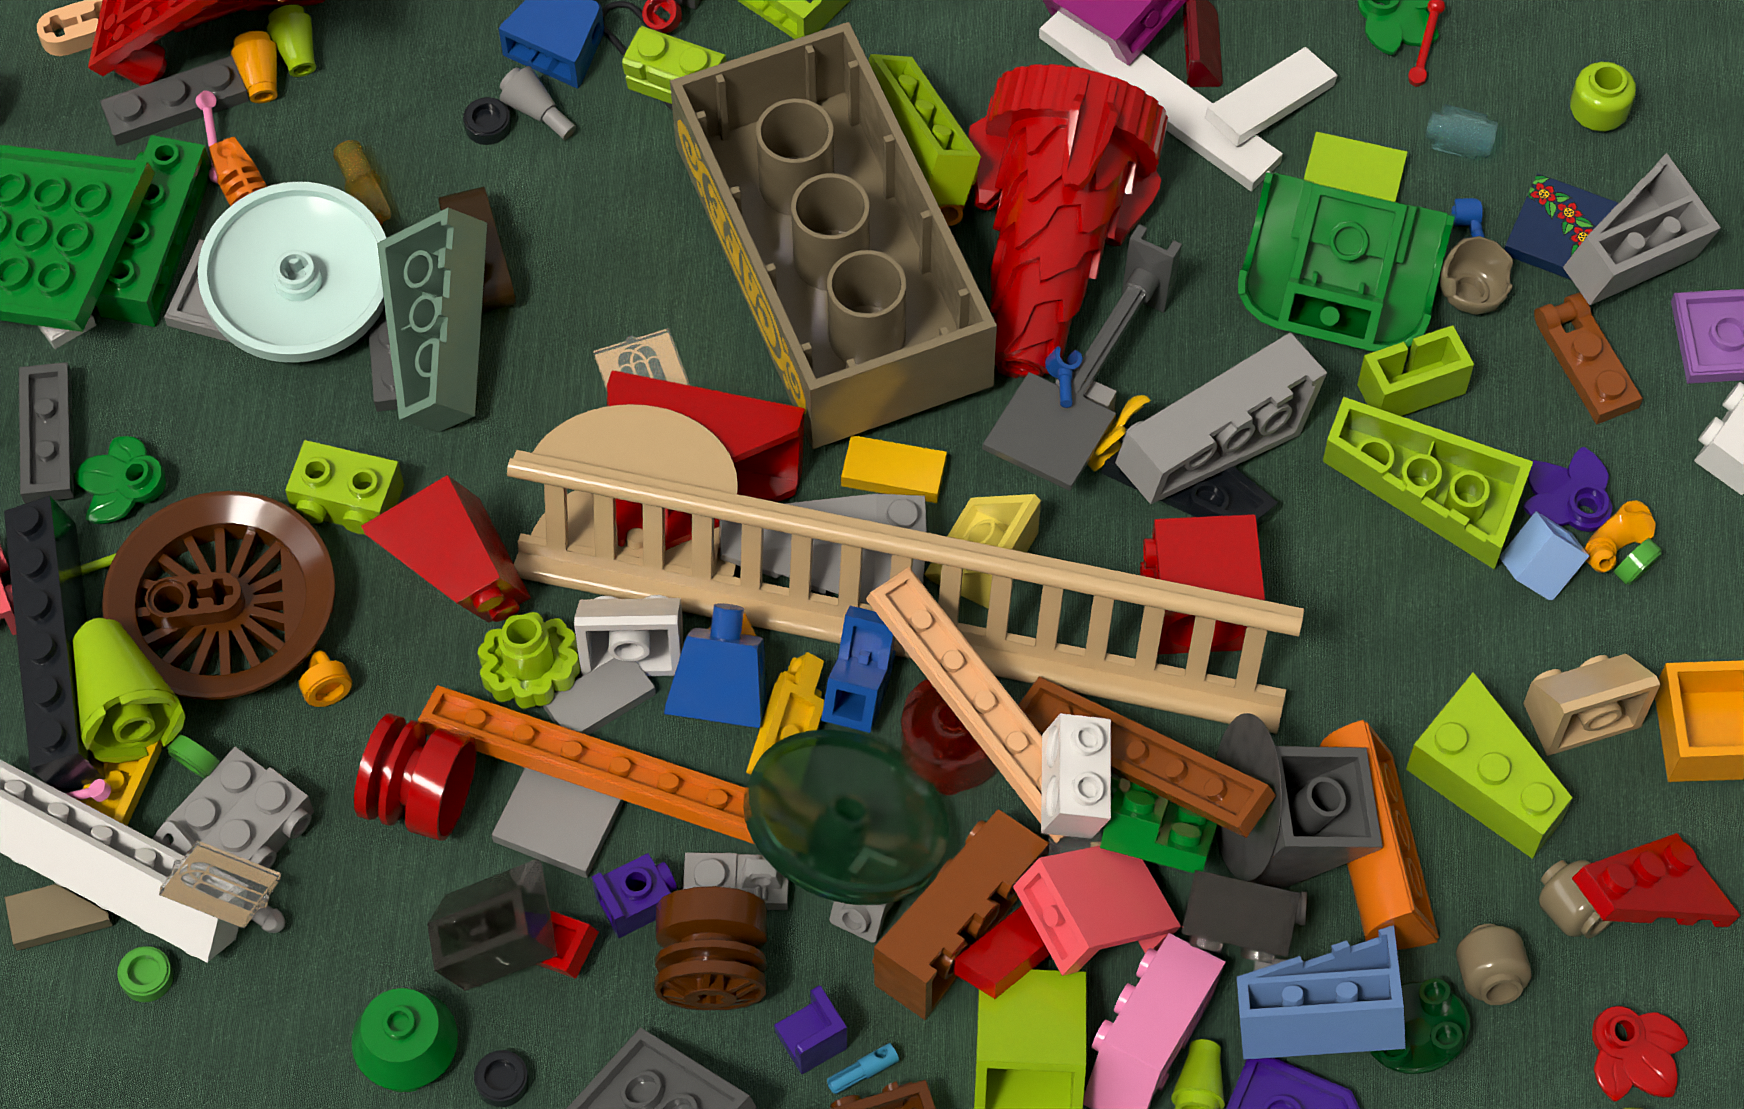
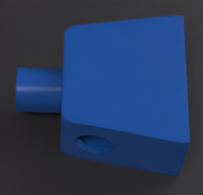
(554, 37)
(721, 673)

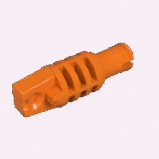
(235, 170)

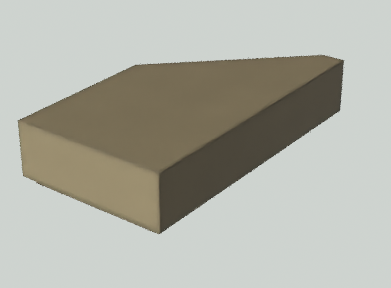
(51, 915)

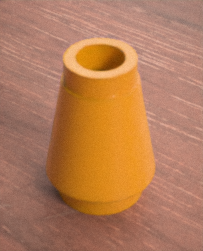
(257, 64)

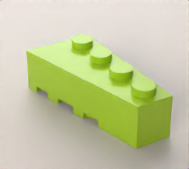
(1430, 475)

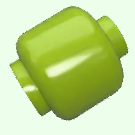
(1602, 96)

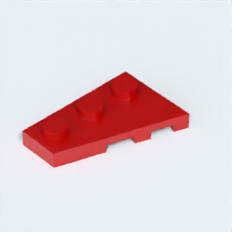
(1653, 883)

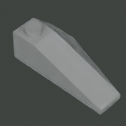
(888, 509)

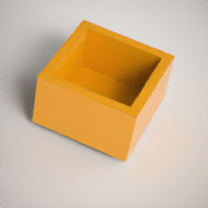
(1702, 720)

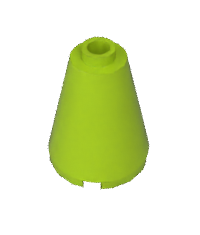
(121, 695)

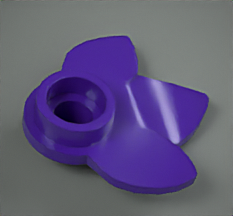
(1563, 490)

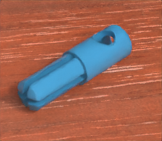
(863, 1068)

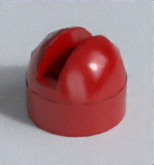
(656, 22)

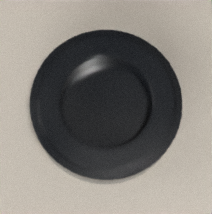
(487, 121)
(501, 1078)

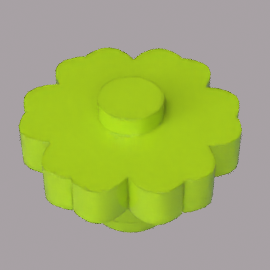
(529, 660)

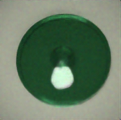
(845, 817)

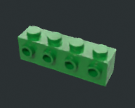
(158, 233)

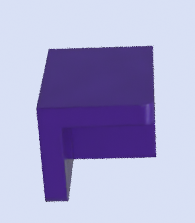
(813, 1032)

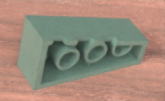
(434, 316)

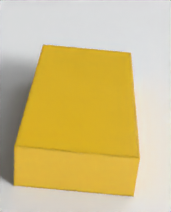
(893, 468)

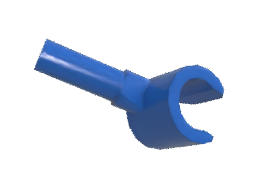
(1468, 213)
(1063, 373)

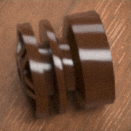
(711, 948)

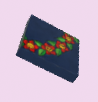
(1554, 223)

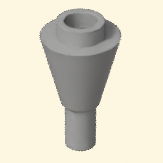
(528, 95)

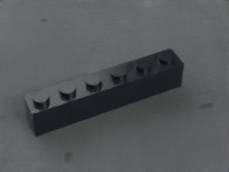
(47, 617)

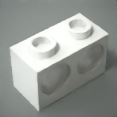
(1076, 776)

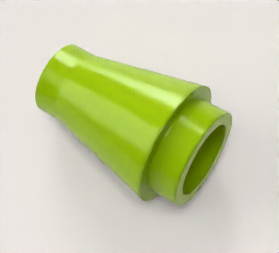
(293, 36)
(1200, 1078)

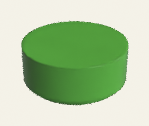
(1638, 562)
(192, 756)
(145, 974)

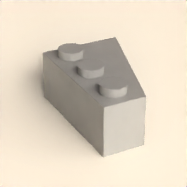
(1643, 235)

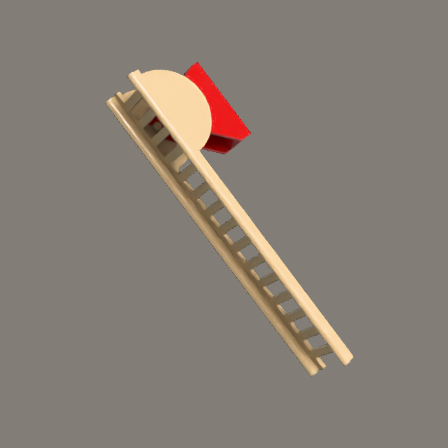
(679, 457)

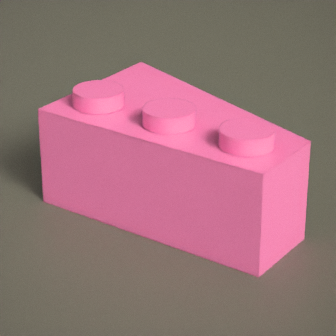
(1151, 1025)

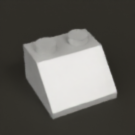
(630, 631)

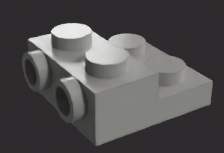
(245, 810)

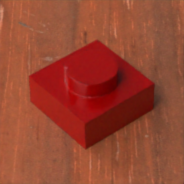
(572, 943)

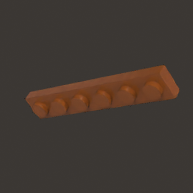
(1160, 762)

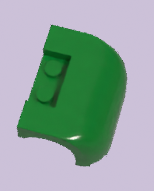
(1342, 263)

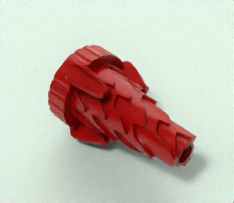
(1070, 170)

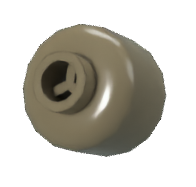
(1567, 904)
(1493, 964)

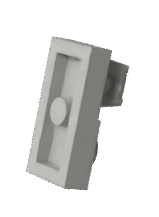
(740, 872)

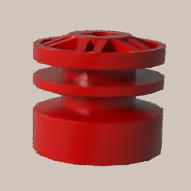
(415, 777)

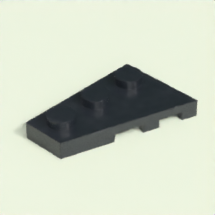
(1218, 495)

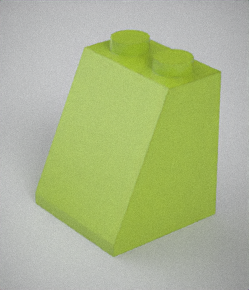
(1032, 1044)

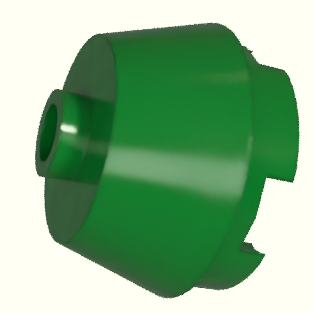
(404, 1039)

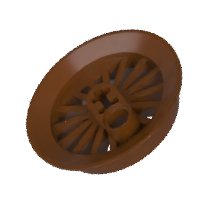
(247, 593)

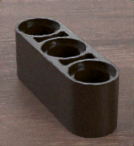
(497, 282)

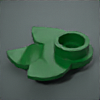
(1395, 23)
(120, 479)

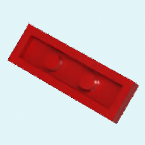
(1002, 955)

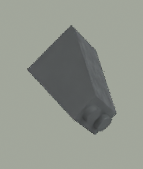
(1324, 813)

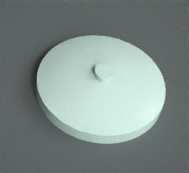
(293, 272)

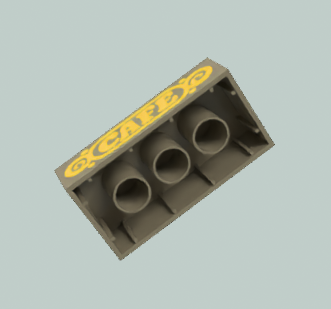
(833, 234)

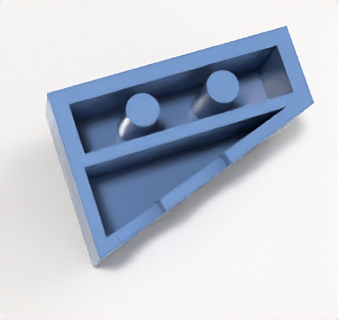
(1325, 1003)

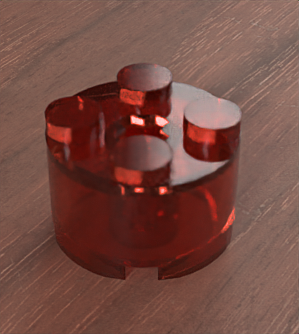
(939, 744)

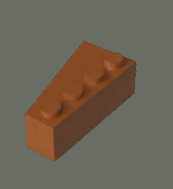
(957, 909)

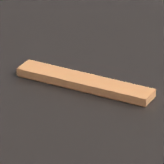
(964, 683)

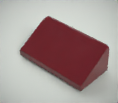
(1202, 44)

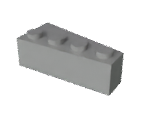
(1223, 421)

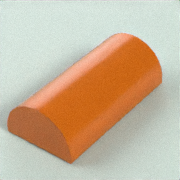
(1391, 880)

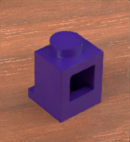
(631, 909)

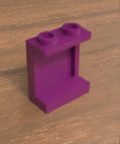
(1122, 23)

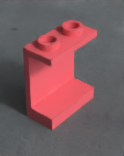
(1093, 903)

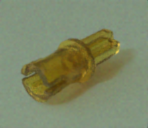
(361, 179)

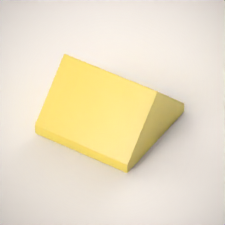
(993, 521)

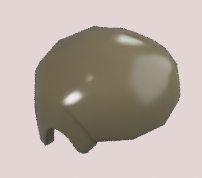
(1476, 275)

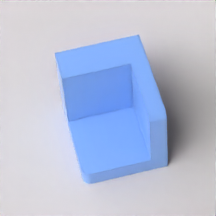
(1543, 556)

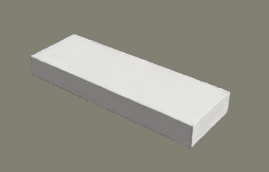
(1270, 96)

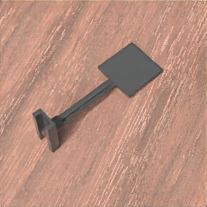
(1061, 440)

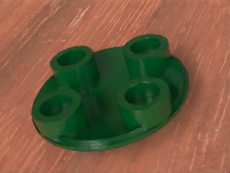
(1434, 1029)

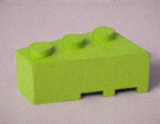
(1490, 769)

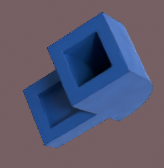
(861, 671)

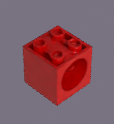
(1205, 554)

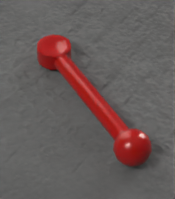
(1418, 75)

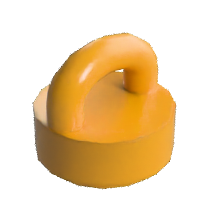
(324, 681)

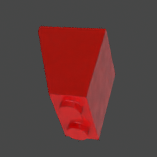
(454, 547)

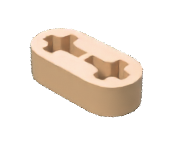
(79, 25)

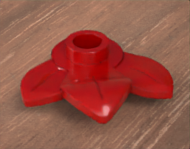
(1640, 1059)

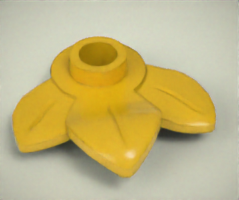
(1110, 443)

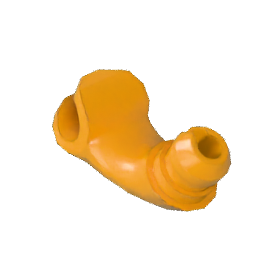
(1628, 525)

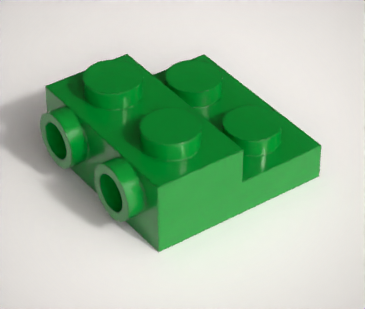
(1156, 829)

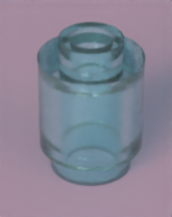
(1461, 132)

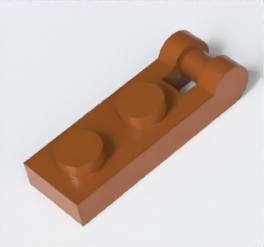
(1588, 359)

